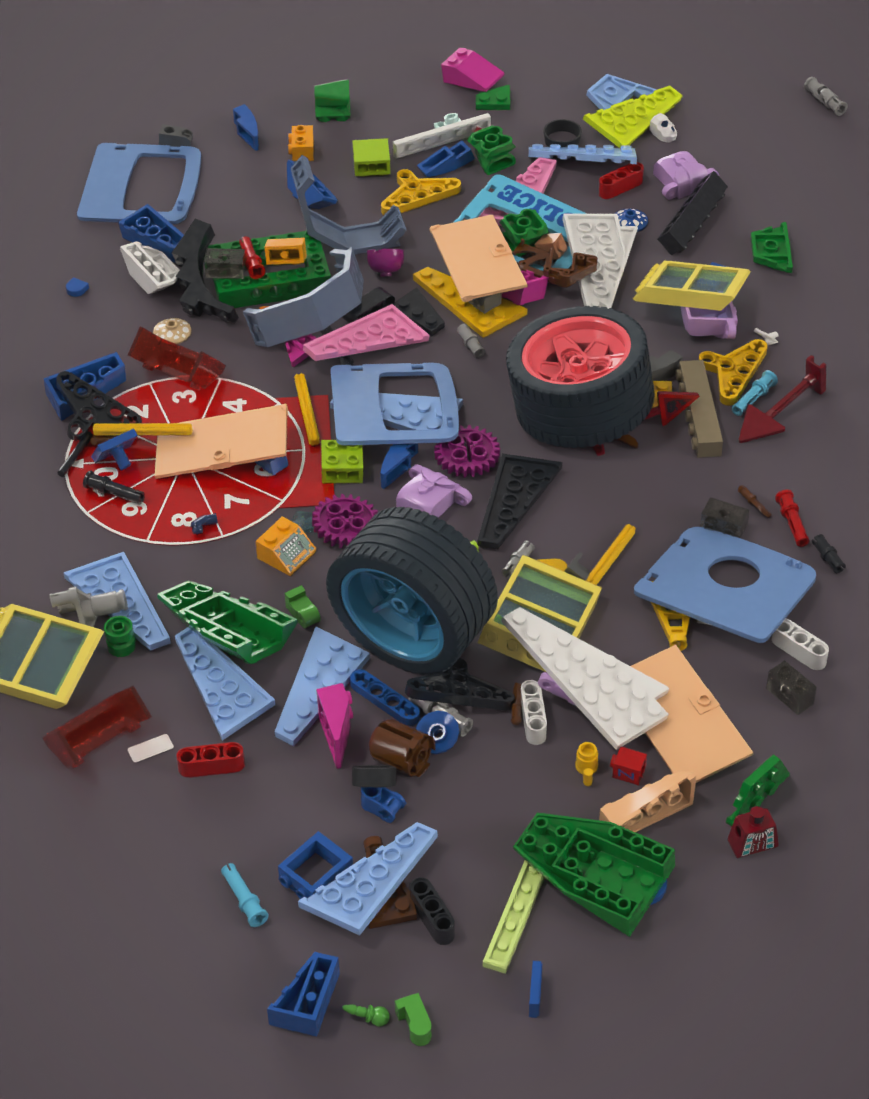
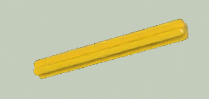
(307, 410)
(117, 429)
(611, 554)

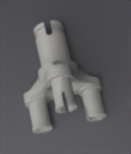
(89, 606)

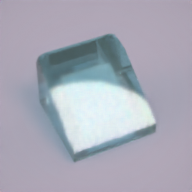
(304, 520)

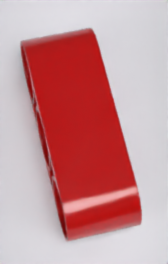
(621, 180)
(210, 759)

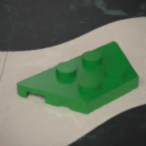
(772, 248)
(758, 786)

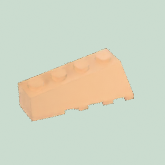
(652, 802)

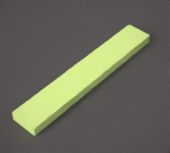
(513, 919)

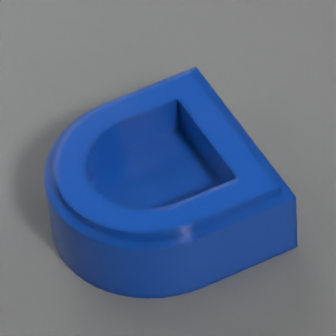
(76, 287)

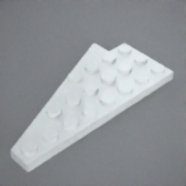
(611, 244)
(606, 690)

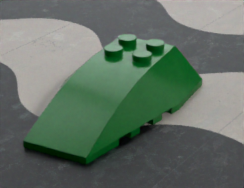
(230, 623)

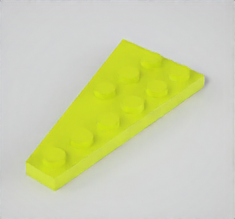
(631, 118)

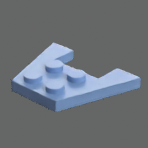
(613, 90)

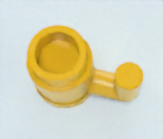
(587, 761)

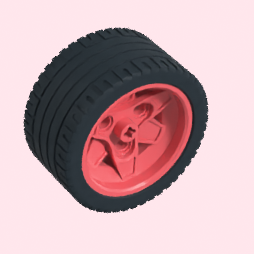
(580, 376)

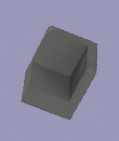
(577, 569)

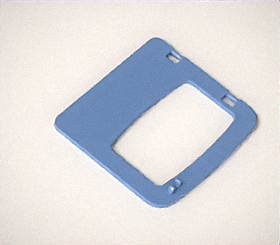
(111, 172)
(358, 406)

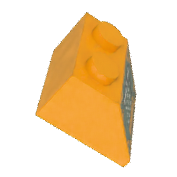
(284, 546)

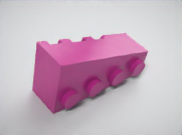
(534, 291)

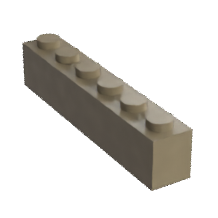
(701, 413)

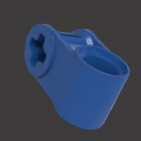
(383, 803)

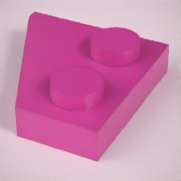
(295, 349)

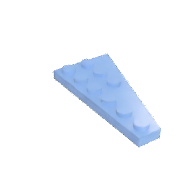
(589, 153)
(117, 574)

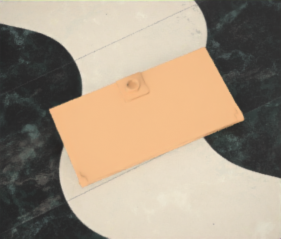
(478, 257)
(224, 442)
(697, 730)

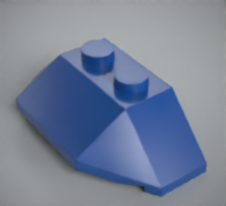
(316, 195)

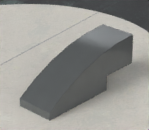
(665, 366)

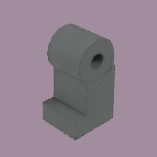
(175, 136)

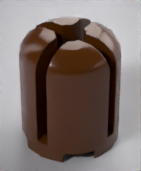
(401, 747)

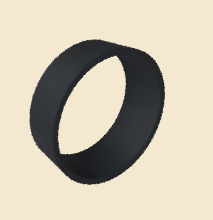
(562, 125)

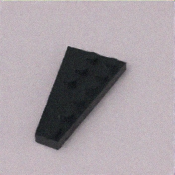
(514, 492)

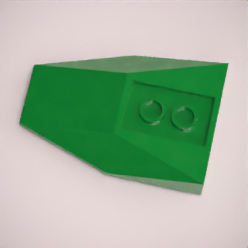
(598, 865)

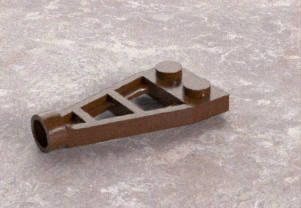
(395, 909)

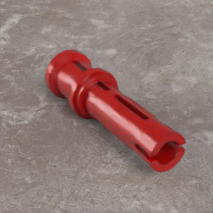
(253, 261)
(790, 511)

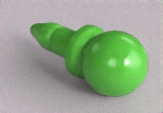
(378, 1016)

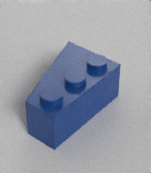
(307, 997)

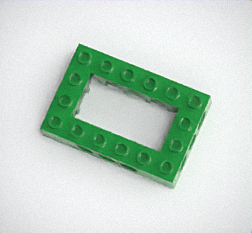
(274, 285)

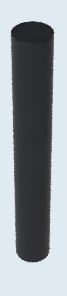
(74, 454)

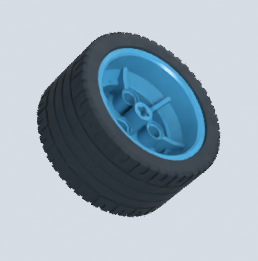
(412, 590)

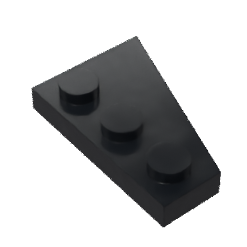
(420, 311)

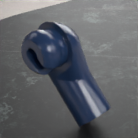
(204, 520)

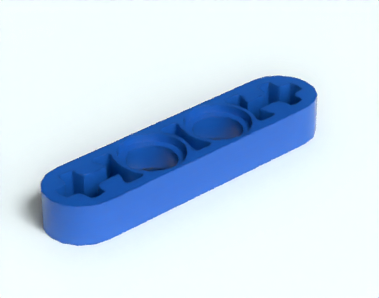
(382, 699)

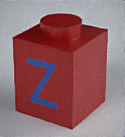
(628, 765)

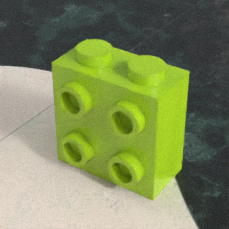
(371, 157)
(341, 462)

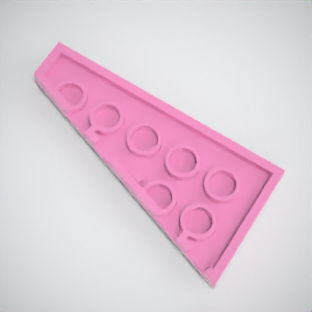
(535, 177)
(373, 332)

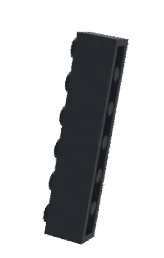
(693, 213)

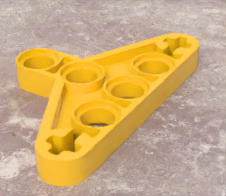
(424, 187)
(738, 362)

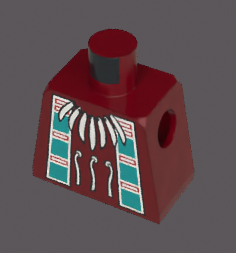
(753, 832)

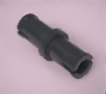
(828, 553)

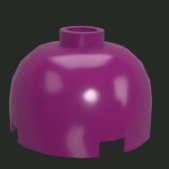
(385, 260)

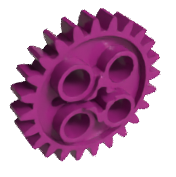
(481, 448)
(341, 519)

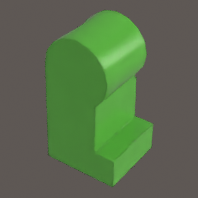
(301, 607)
(414, 1012)

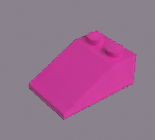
(470, 70)
(335, 717)

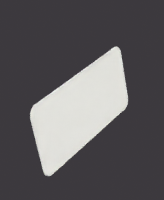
(150, 748)

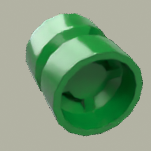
(119, 636)

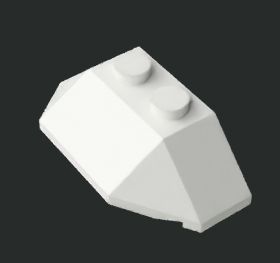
(149, 267)

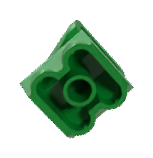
(332, 101)
(493, 149)
(524, 225)

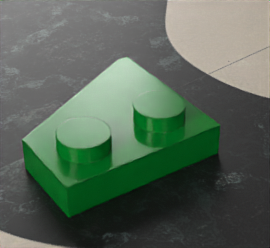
(494, 99)

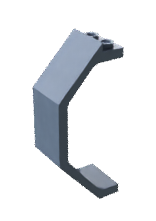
(361, 237)
(311, 311)

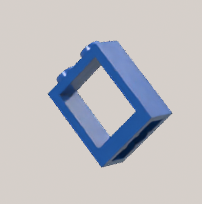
(324, 848)

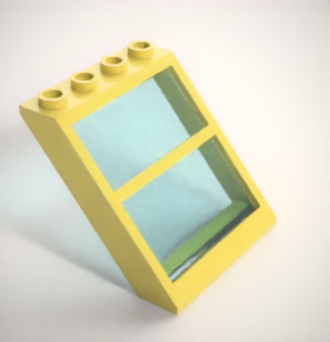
(691, 285)
(548, 595)
(43, 655)

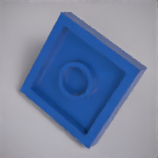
(116, 448)

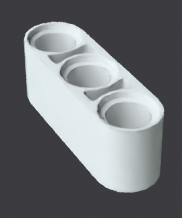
(801, 645)
(533, 712)

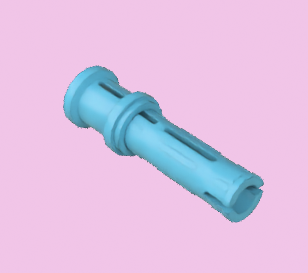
(759, 388)
(248, 902)

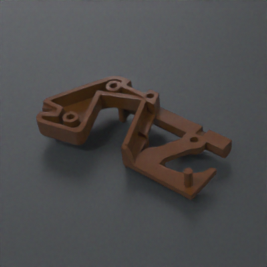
(581, 265)

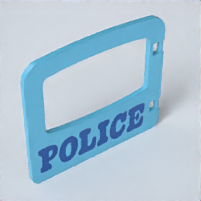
(513, 198)

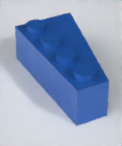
(151, 230)
(101, 373)

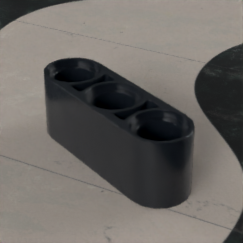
(370, 303)
(436, 919)

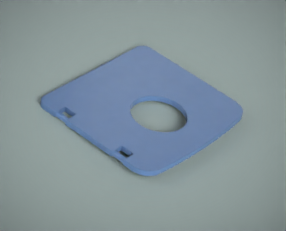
(747, 611)

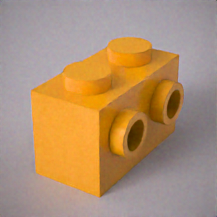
(301, 142)
(285, 251)

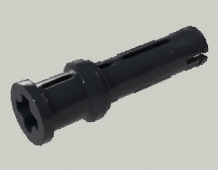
(105, 485)

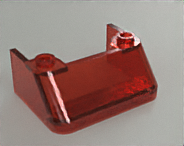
(175, 360)
(97, 726)

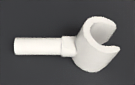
(769, 338)

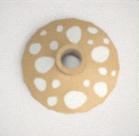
(173, 330)

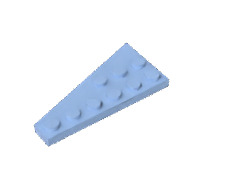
(411, 411)
(325, 663)
(225, 688)
(370, 882)

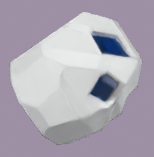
(663, 128)

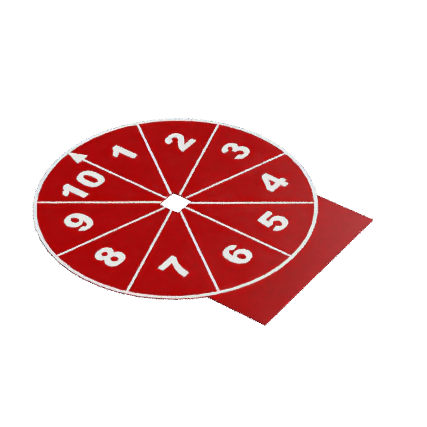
(237, 494)

